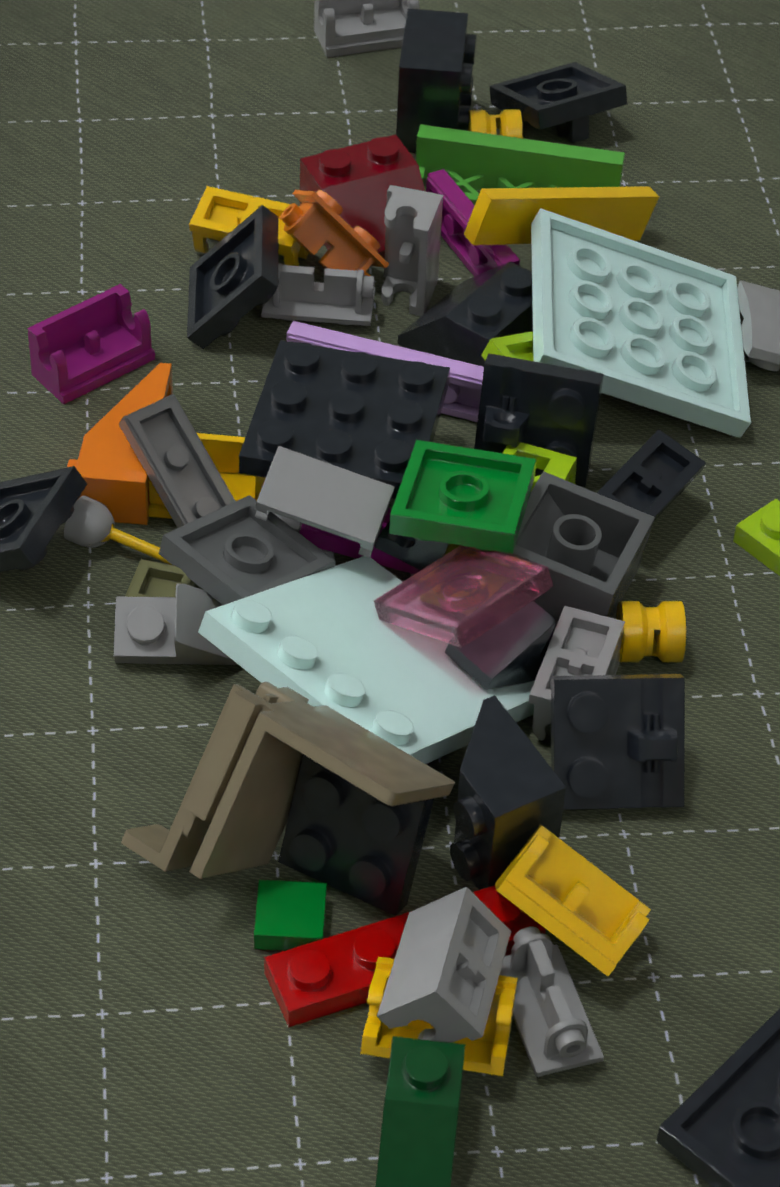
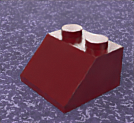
(360, 180)

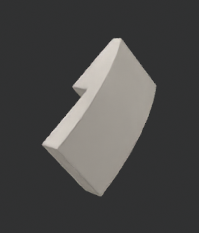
(760, 324)

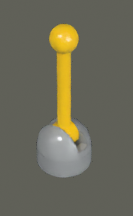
(94, 526)

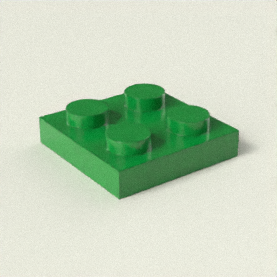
(463, 496)

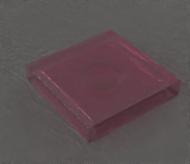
(463, 594)

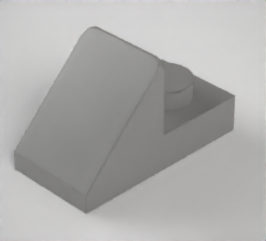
(165, 629)

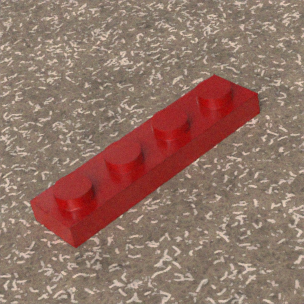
(340, 968)

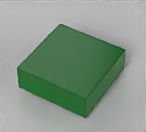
(289, 914)

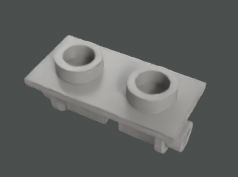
(342, 298)
(548, 1006)

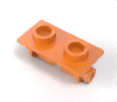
(319, 222)

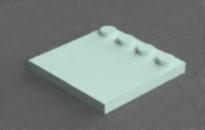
(642, 318)
(335, 651)

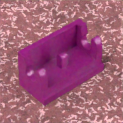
(90, 344)

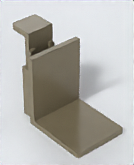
(250, 777)

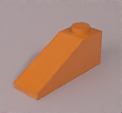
(108, 460)

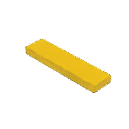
(507, 213)

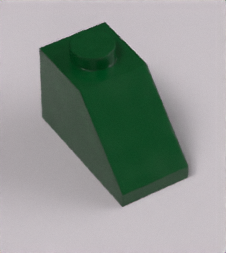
(420, 1113)

